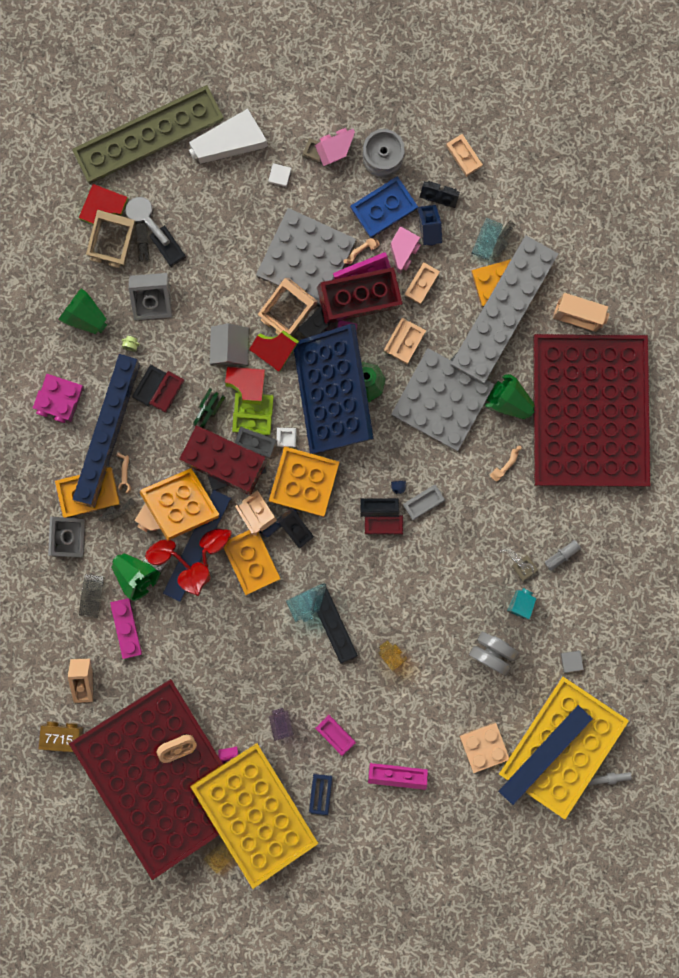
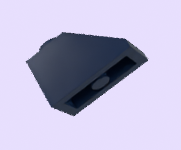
(430, 225)

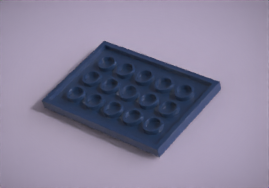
(333, 390)

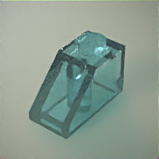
(306, 603)

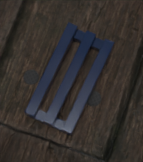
(321, 777)

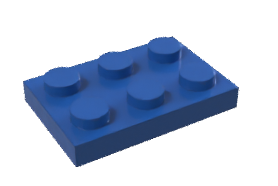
(384, 207)

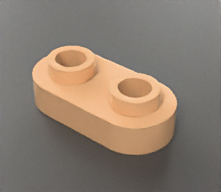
(176, 748)

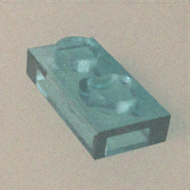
(487, 239)

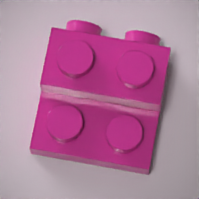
(58, 398)

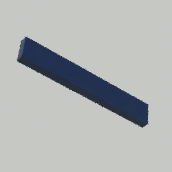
(193, 551)
(545, 754)

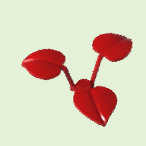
(198, 574)

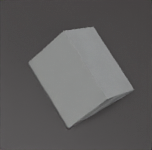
(229, 345)
(66, 537)

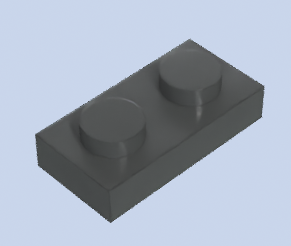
(255, 441)

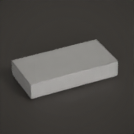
(423, 502)

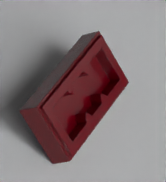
(167, 391)
(384, 525)

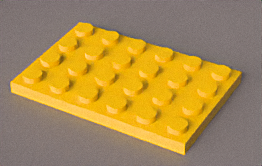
(574, 768)
(254, 815)

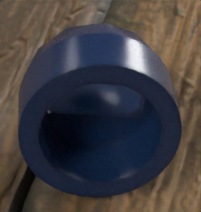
(398, 487)

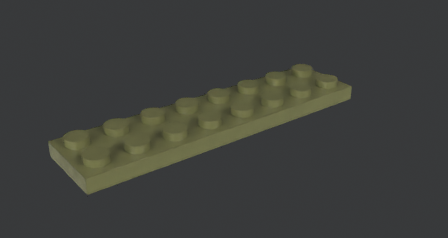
(148, 134)

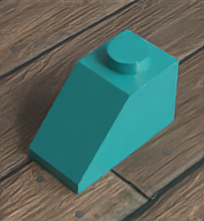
(522, 603)

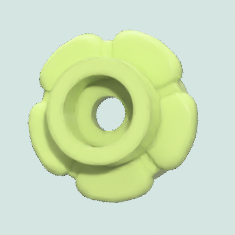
(130, 344)

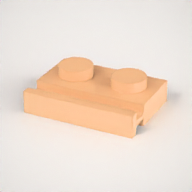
(404, 341)
(256, 513)

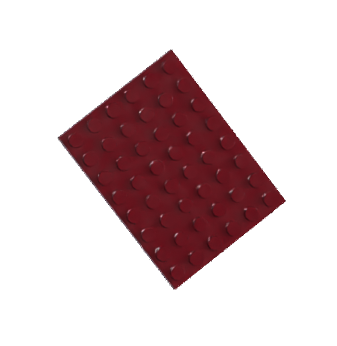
(591, 410)
(142, 793)

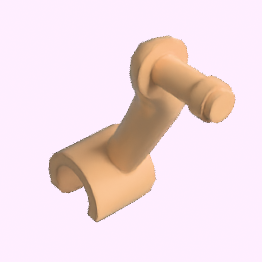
(372, 243)
(124, 472)
(497, 474)

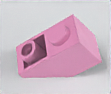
(336, 147)
(402, 247)

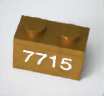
(56, 737)

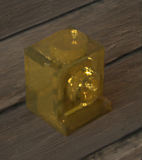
(391, 655)

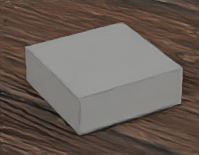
(571, 661)

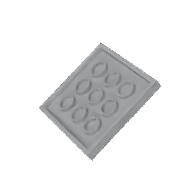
(305, 253)
(441, 400)

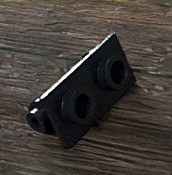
(432, 192)

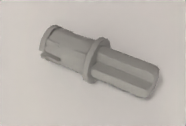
(562, 555)

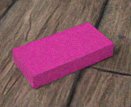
(335, 735)

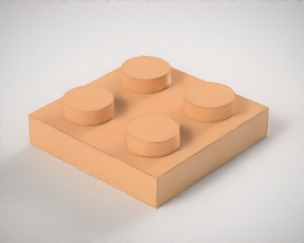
(484, 747)

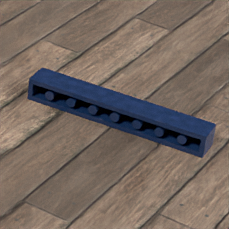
(106, 431)

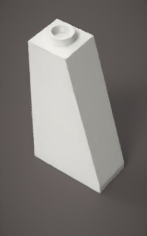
(228, 139)

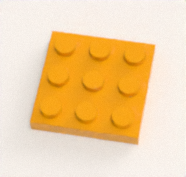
(304, 481)
(179, 504)

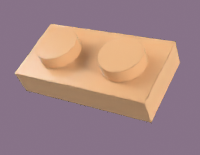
(464, 155)
(422, 283)

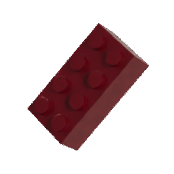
(359, 295)
(223, 460)

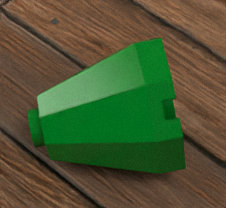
(84, 314)
(376, 381)
(510, 399)
(134, 575)

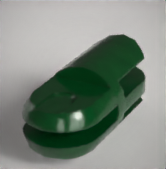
(207, 409)

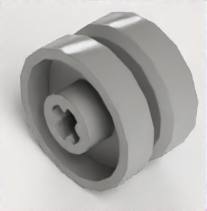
(382, 142)
(493, 653)

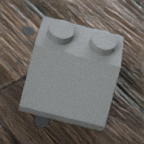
(150, 296)

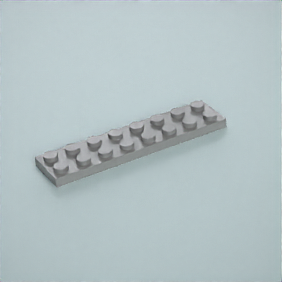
(504, 309)

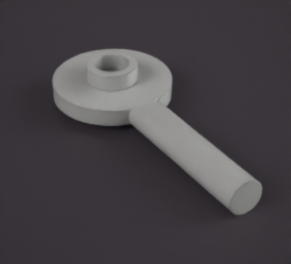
(141, 211)

